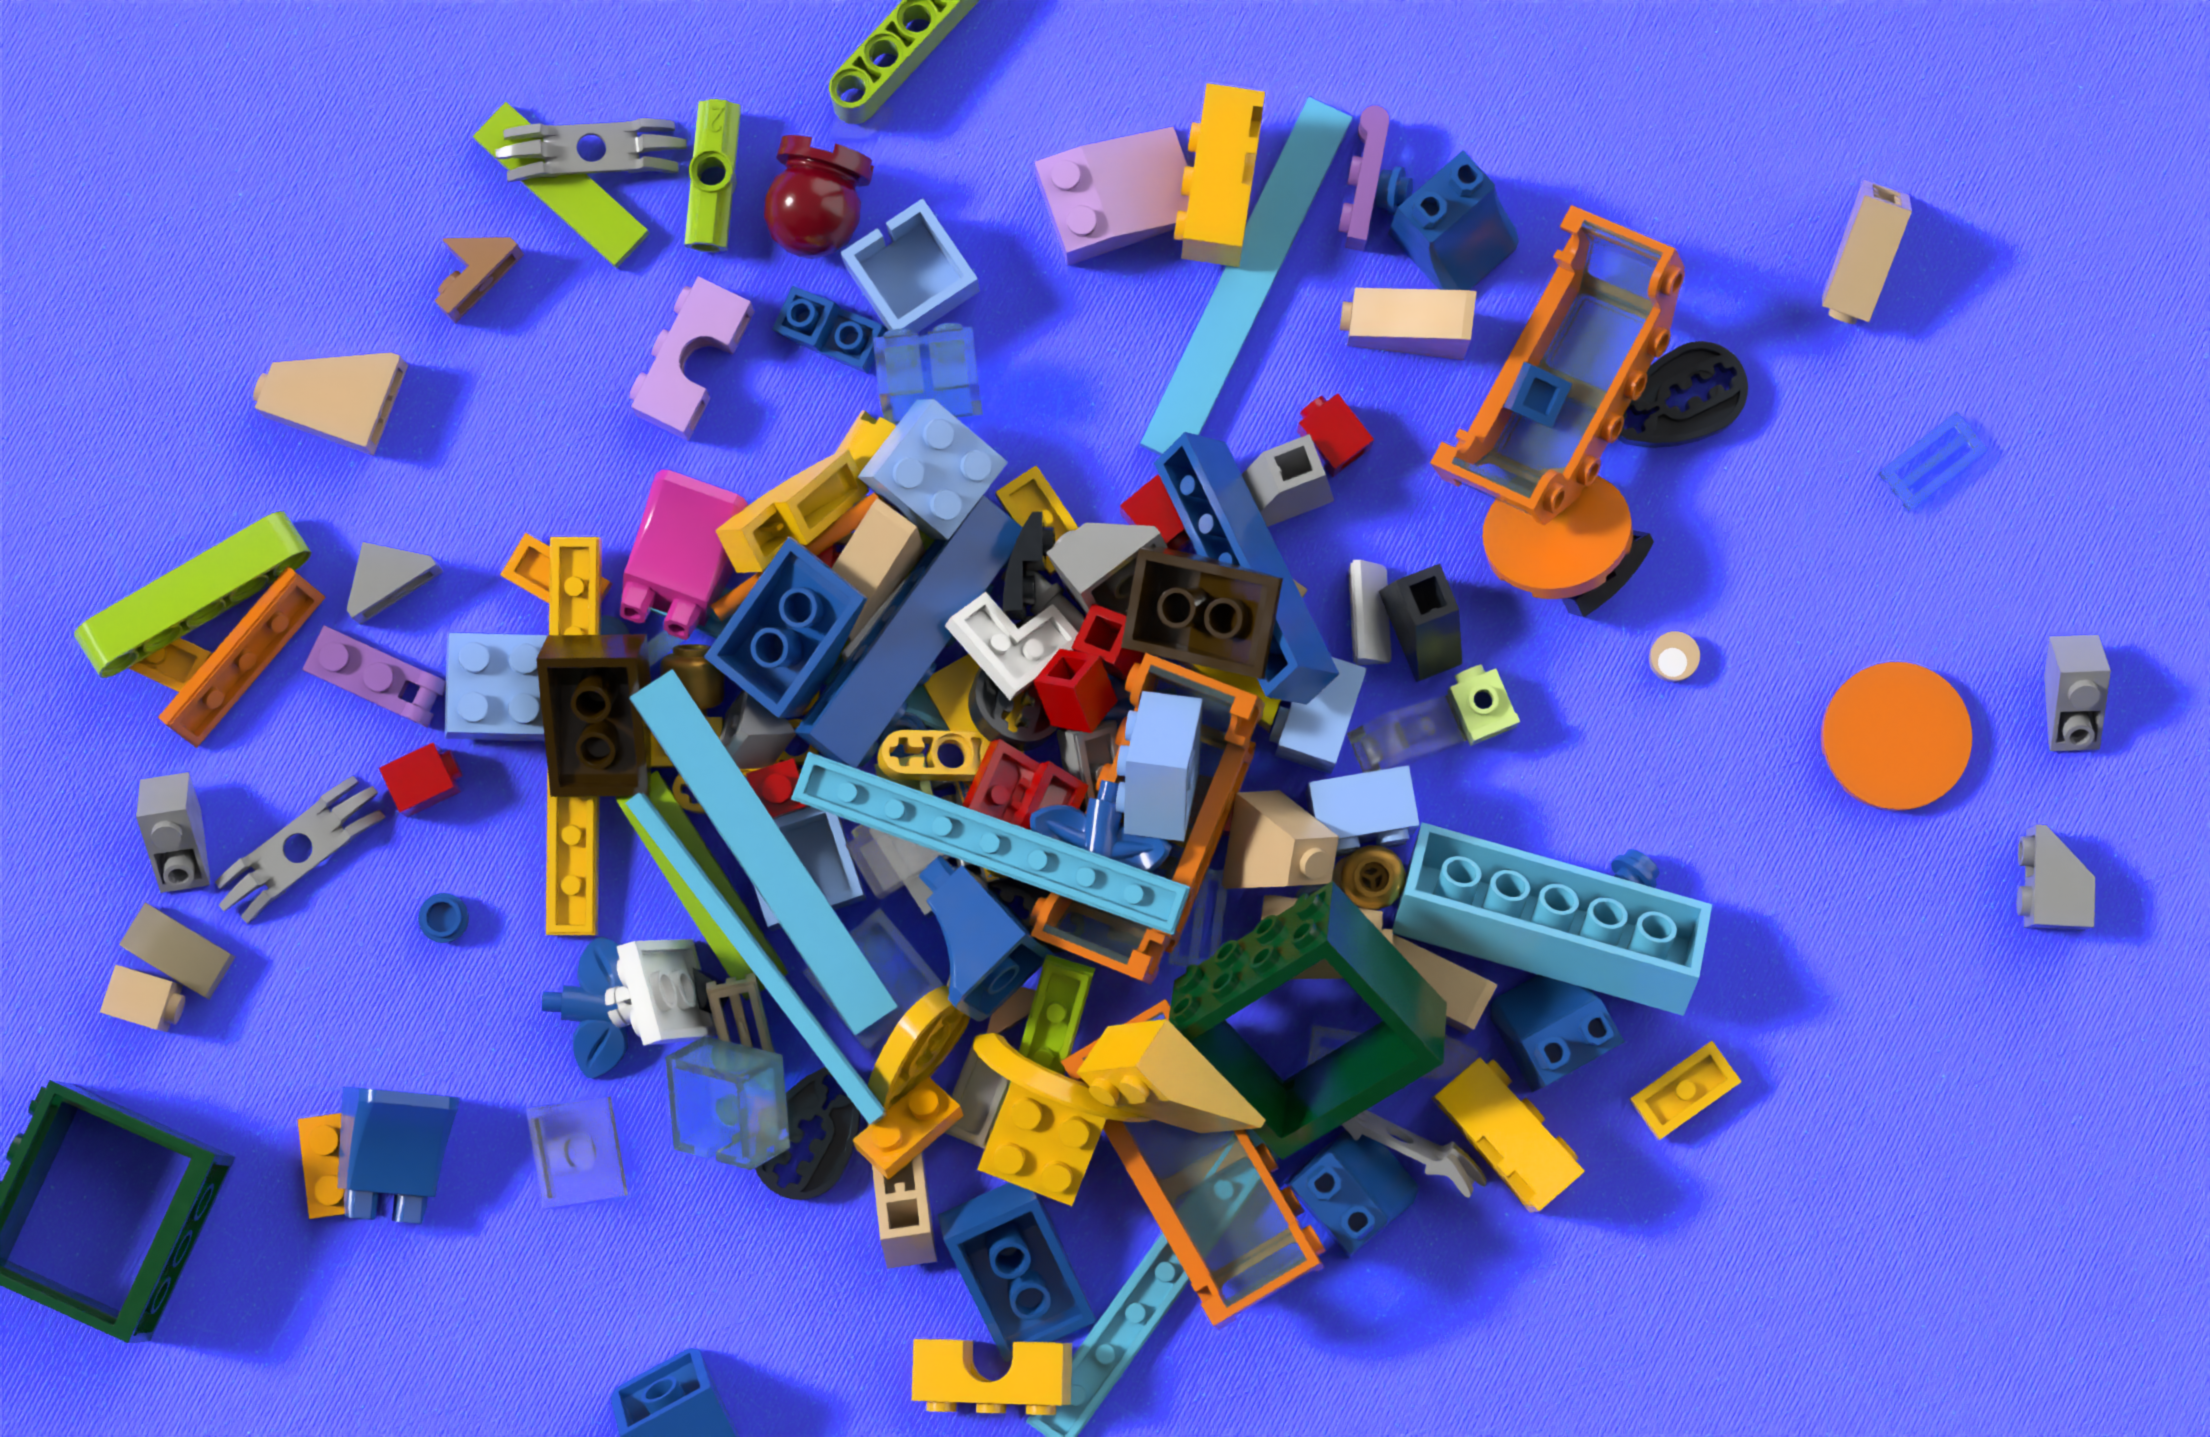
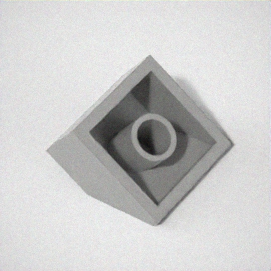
(1100, 562)

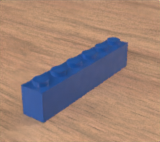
(1230, 528)
(908, 637)

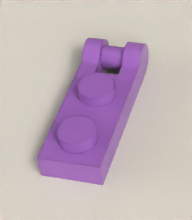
(1365, 174)
(373, 675)

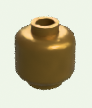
(697, 674)
(1388, 866)

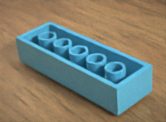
(1553, 919)

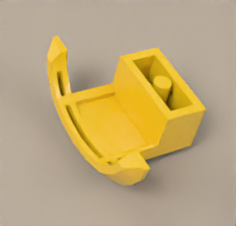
(1044, 1124)

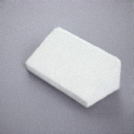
(1368, 614)

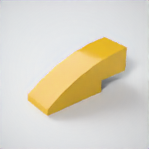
(794, 509)

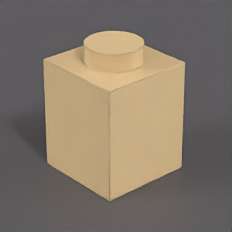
(143, 999)

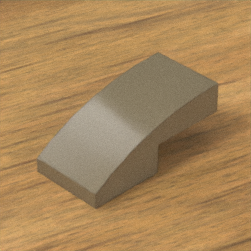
(177, 950)

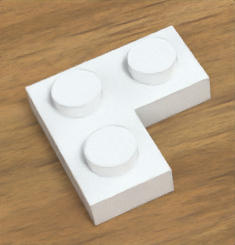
(1002, 650)

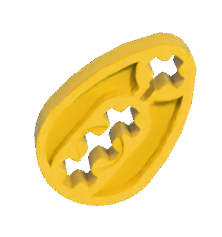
(917, 1046)

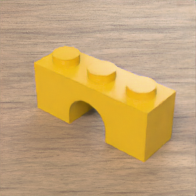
(947, 1375)

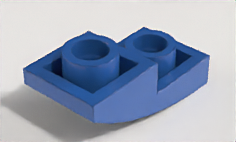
(828, 329)

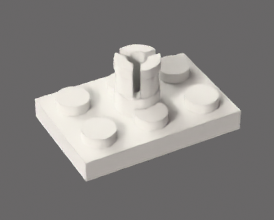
(659, 992)

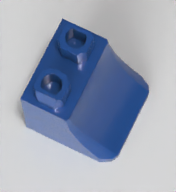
(1455, 226)
(984, 939)
(1552, 1028)
(394, 1147)
(1353, 1189)
(673, 1401)

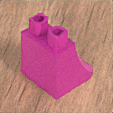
(677, 553)

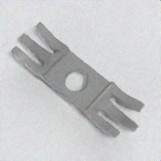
(561, 148)
(326, 837)
(1439, 1159)

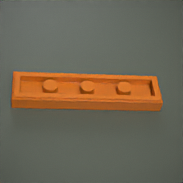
(241, 657)

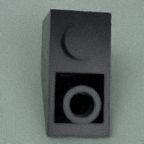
(1425, 621)

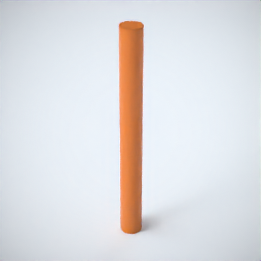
(836, 531)

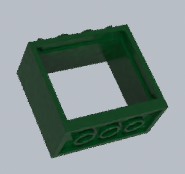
(1351, 1076)
(31, 1160)

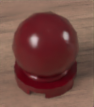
(815, 201)

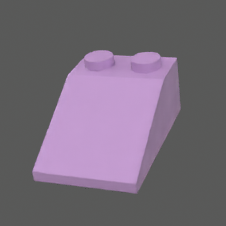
(1113, 192)

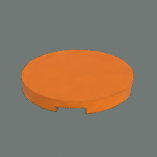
(1567, 553)
(1896, 736)

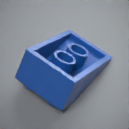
(788, 631)
(1015, 1267)

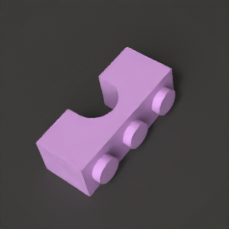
(705, 318)

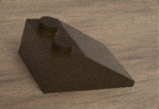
(1202, 611)
(589, 723)

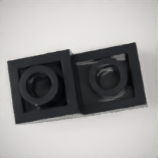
(1027, 555)
(1588, 602)

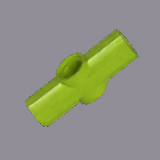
(713, 147)

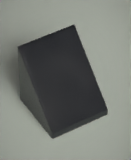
(701, 979)

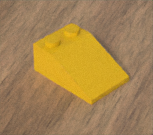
(1164, 1077)

